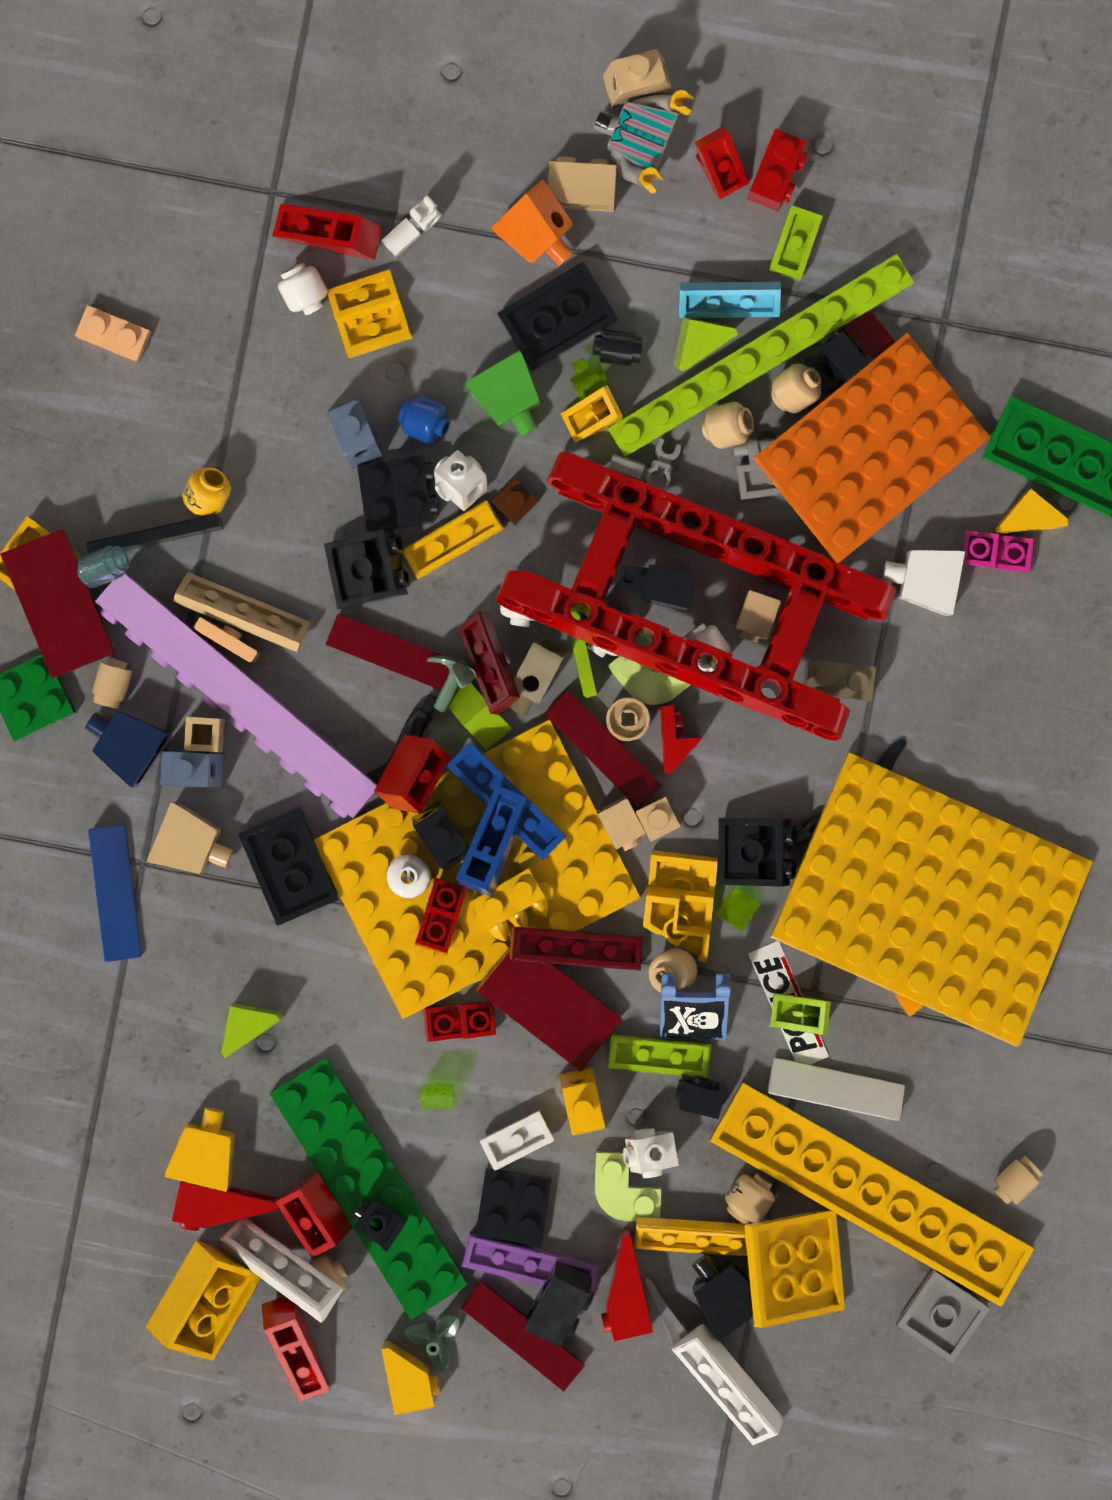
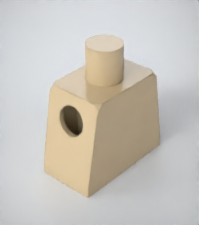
(636, 77)
(188, 842)

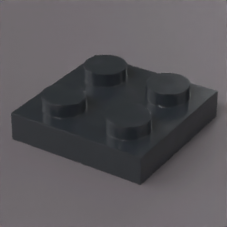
(513, 1207)

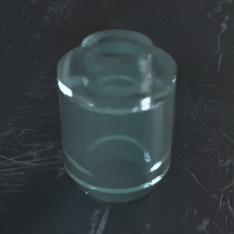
(102, 566)

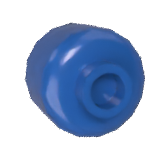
(424, 418)

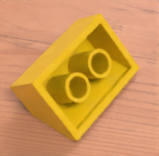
(202, 1302)

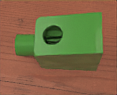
(507, 393)

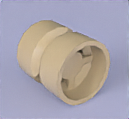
(627, 719)

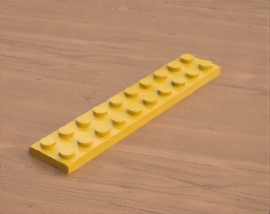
(871, 1194)

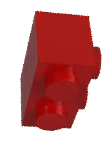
(776, 169)
(412, 774)
(314, 1215)

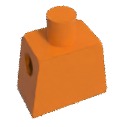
(536, 226)

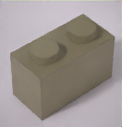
(840, 679)

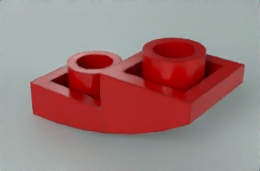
(441, 916)
(459, 1021)

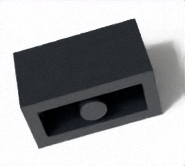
(559, 1304)

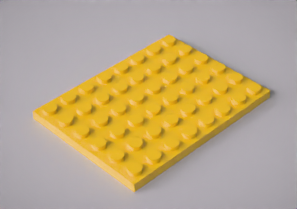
(579, 877)
(932, 899)

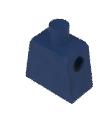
(127, 745)

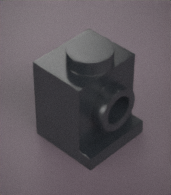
(843, 355)
(700, 1096)
(392, 1222)

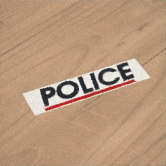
(778, 978)

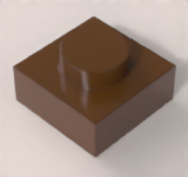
(515, 501)

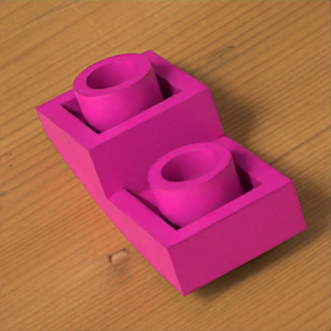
(998, 551)

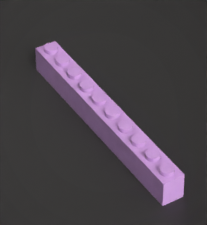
(238, 694)

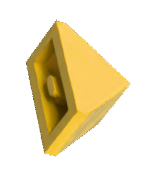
(592, 415)
(1031, 514)

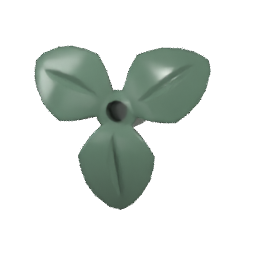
(459, 675)
(437, 1350)

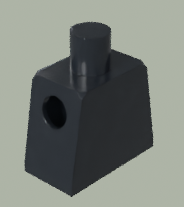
(441, 835)
(722, 1295)

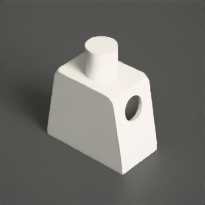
(928, 578)

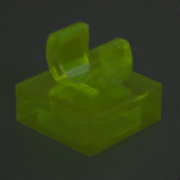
(587, 378)

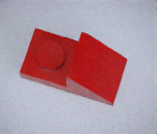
(721, 162)
(674, 749)

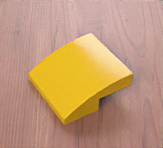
(369, 314)

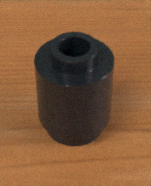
(617, 347)

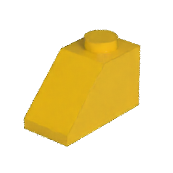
(408, 1380)

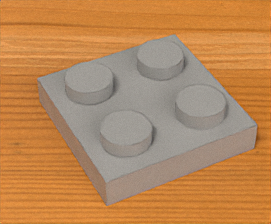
(942, 1316)

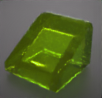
(737, 909)
(437, 1097)

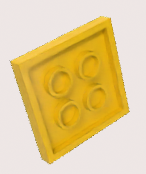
(794, 1268)

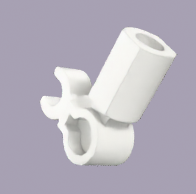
(407, 232)

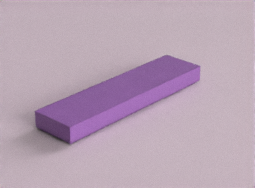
(519, 1260)

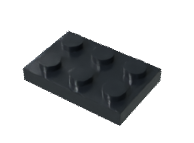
(557, 316)
(288, 866)

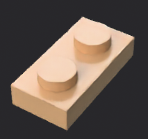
(112, 334)

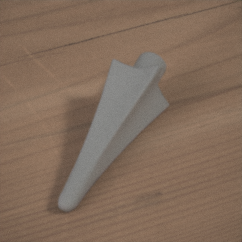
(673, 1325)

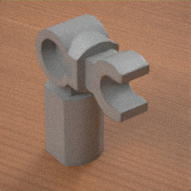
(660, 469)

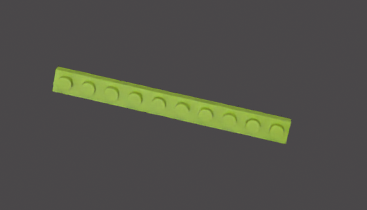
(761, 355)

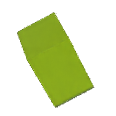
(699, 340)
(473, 713)
(800, 1013)
(245, 1024)

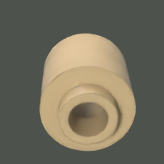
(111, 683)
(1017, 1181)

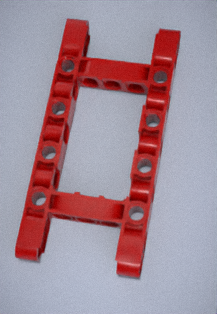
(719, 539)

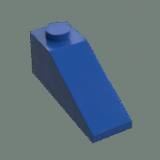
(492, 841)

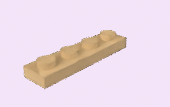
(242, 611)

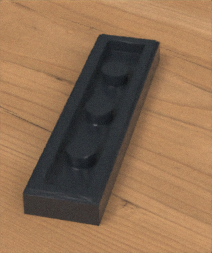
(159, 534)

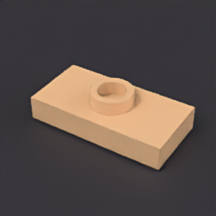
(228, 638)

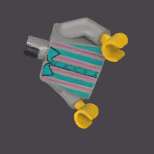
(642, 135)

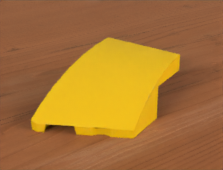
(681, 899)

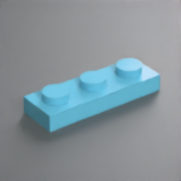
(729, 299)

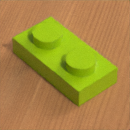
(795, 243)

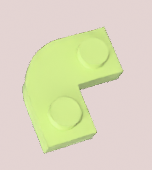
(644, 683)
(616, 1196)

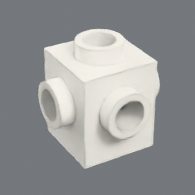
(460, 479)
(650, 1152)

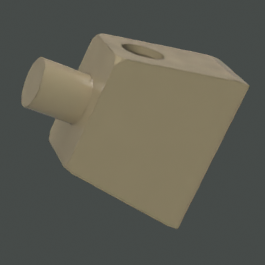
(543, 663)

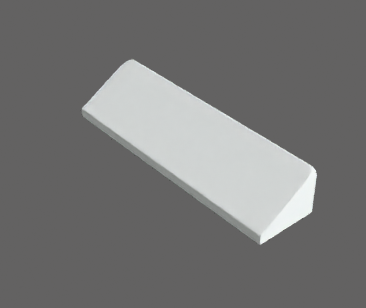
(836, 1089)
(281, 1268)
(729, 1385)

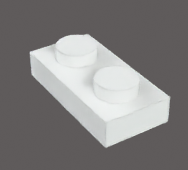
(516, 1140)

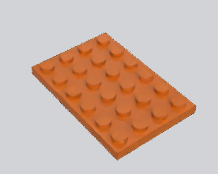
(872, 448)

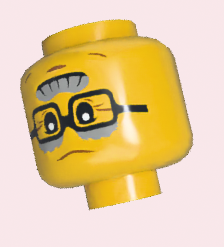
(206, 491)

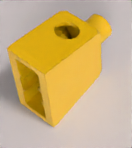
(582, 1101)
(204, 1153)

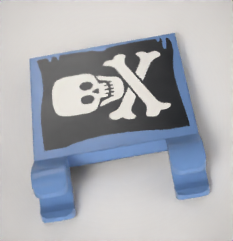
(694, 1013)

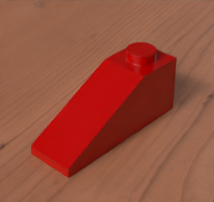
(328, 231)
(208, 1207)
(626, 1300)
(294, 1347)

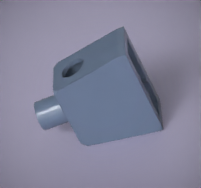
(354, 433)
(191, 769)

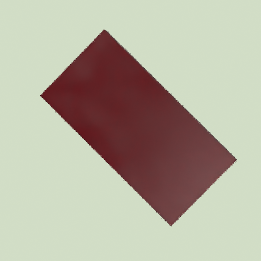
(57, 603)
(550, 1007)

